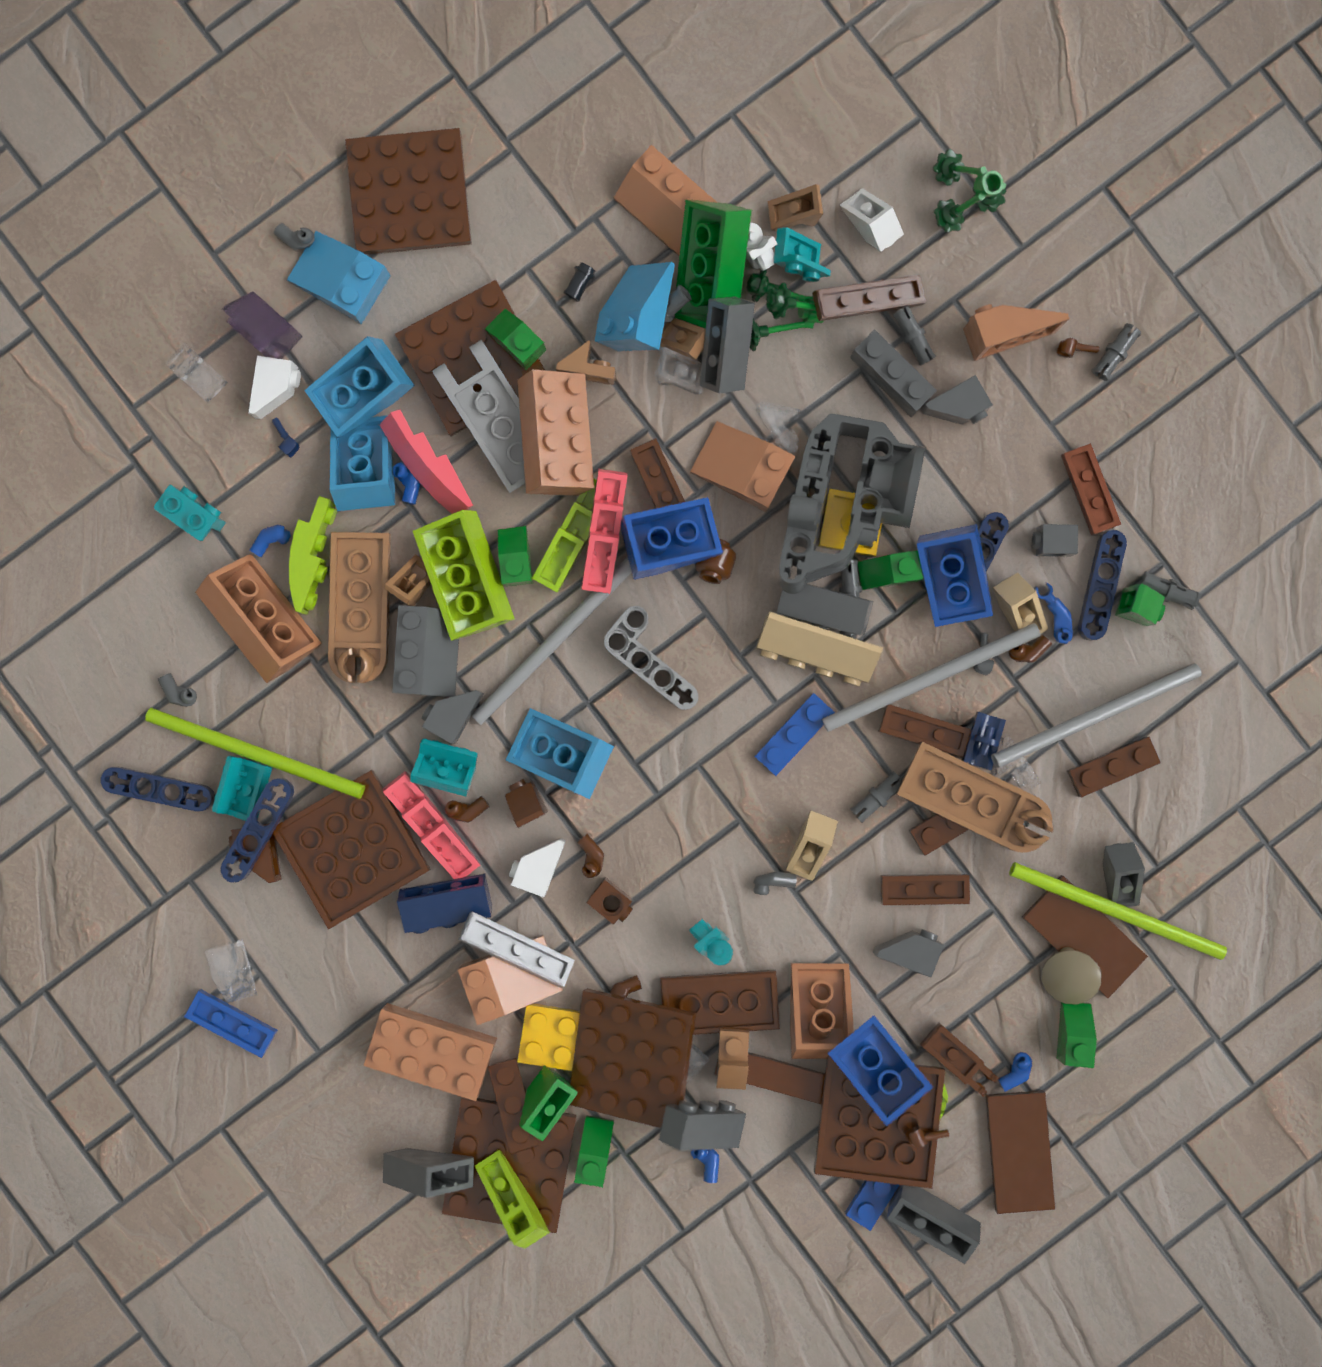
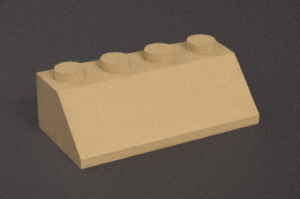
(818, 648)

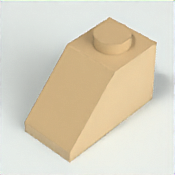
(1020, 603)
(812, 845)

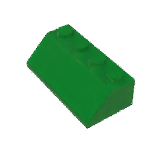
(711, 255)

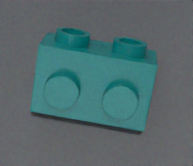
(799, 255)
(187, 513)
(444, 767)
(240, 787)

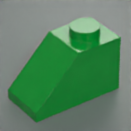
(516, 338)
(514, 556)
(890, 570)
(1141, 605)
(1076, 1035)
(545, 1102)
(594, 1151)

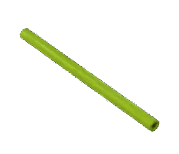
(255, 753)
(1117, 911)

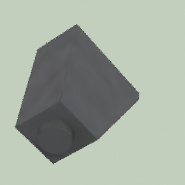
(427, 1171)

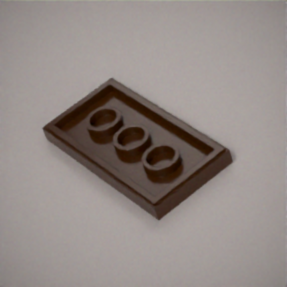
(1088, 931)
(725, 1000)
(1020, 1152)

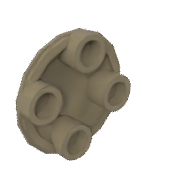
(1071, 976)

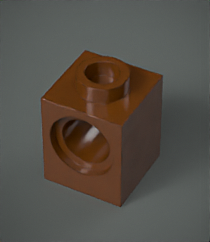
(605, 889)

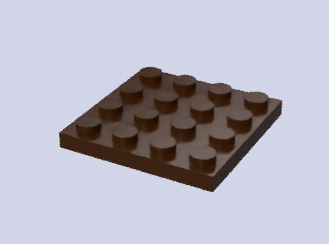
(408, 191)
(446, 340)
(350, 850)
(630, 1057)
(860, 1145)
(539, 1169)

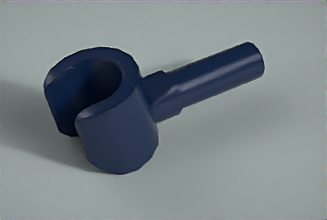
(289, 445)

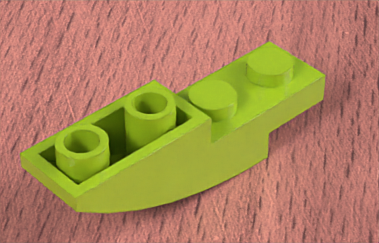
(304, 567)

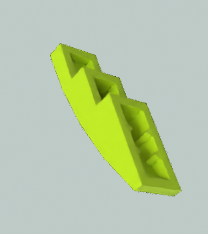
(567, 543)

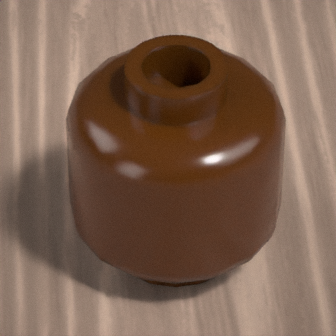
(718, 567)

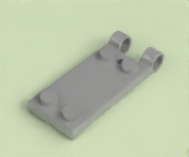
(490, 415)

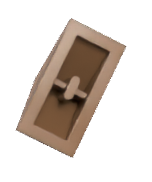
(409, 581)

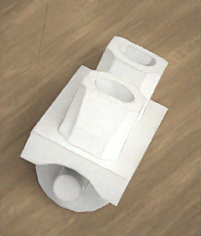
(760, 248)

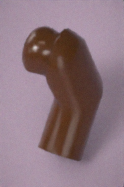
(1030, 653)
(466, 812)
(594, 857)
(626, 986)

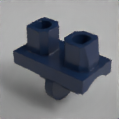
(983, 740)

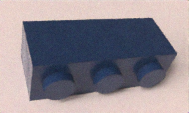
(443, 903)

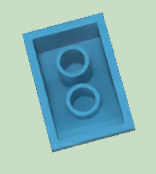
(340, 276)
(636, 309)
(359, 386)
(362, 467)
(559, 753)

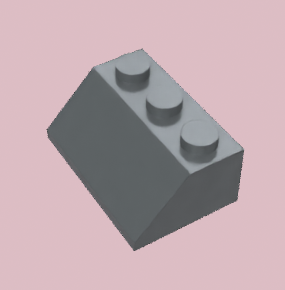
(424, 653)

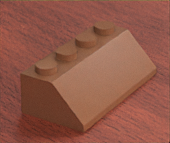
(657, 195)
(257, 617)

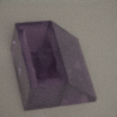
(262, 325)

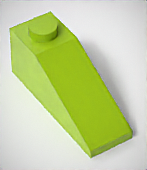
(511, 1201)

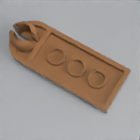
(359, 604)
(975, 799)

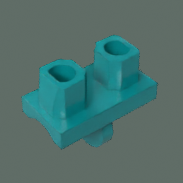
(712, 943)

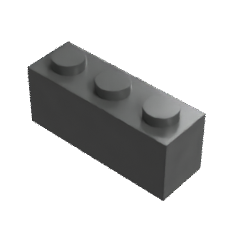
(727, 344)
(892, 373)
(827, 609)
(702, 1125)
(935, 1222)

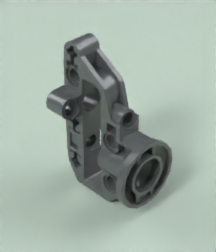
(884, 481)

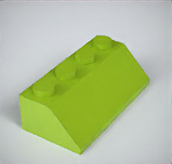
(463, 574)

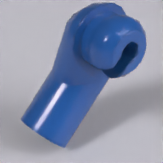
(409, 481)
(270, 535)
(1019, 1072)
(710, 1159)

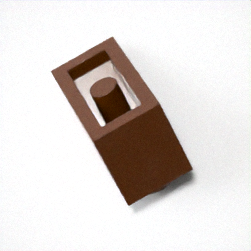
(525, 802)
(268, 863)

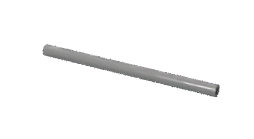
(552, 642)
(931, 677)
(1096, 715)

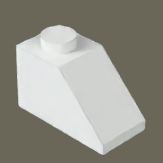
(873, 219)
(272, 385)
(537, 868)

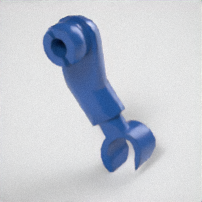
(1061, 616)

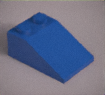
(670, 537)
(955, 575)
(880, 1070)

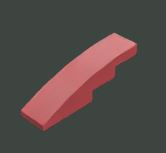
(432, 472)
(604, 531)
(431, 827)

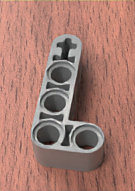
(654, 663)

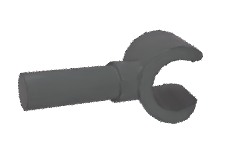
(985, 667)

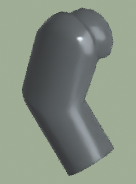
(296, 240)
(176, 694)
(777, 879)

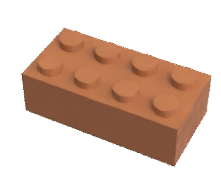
(555, 433)
(430, 1051)

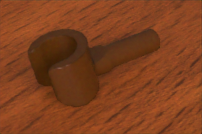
(1068, 347)
(919, 1139)

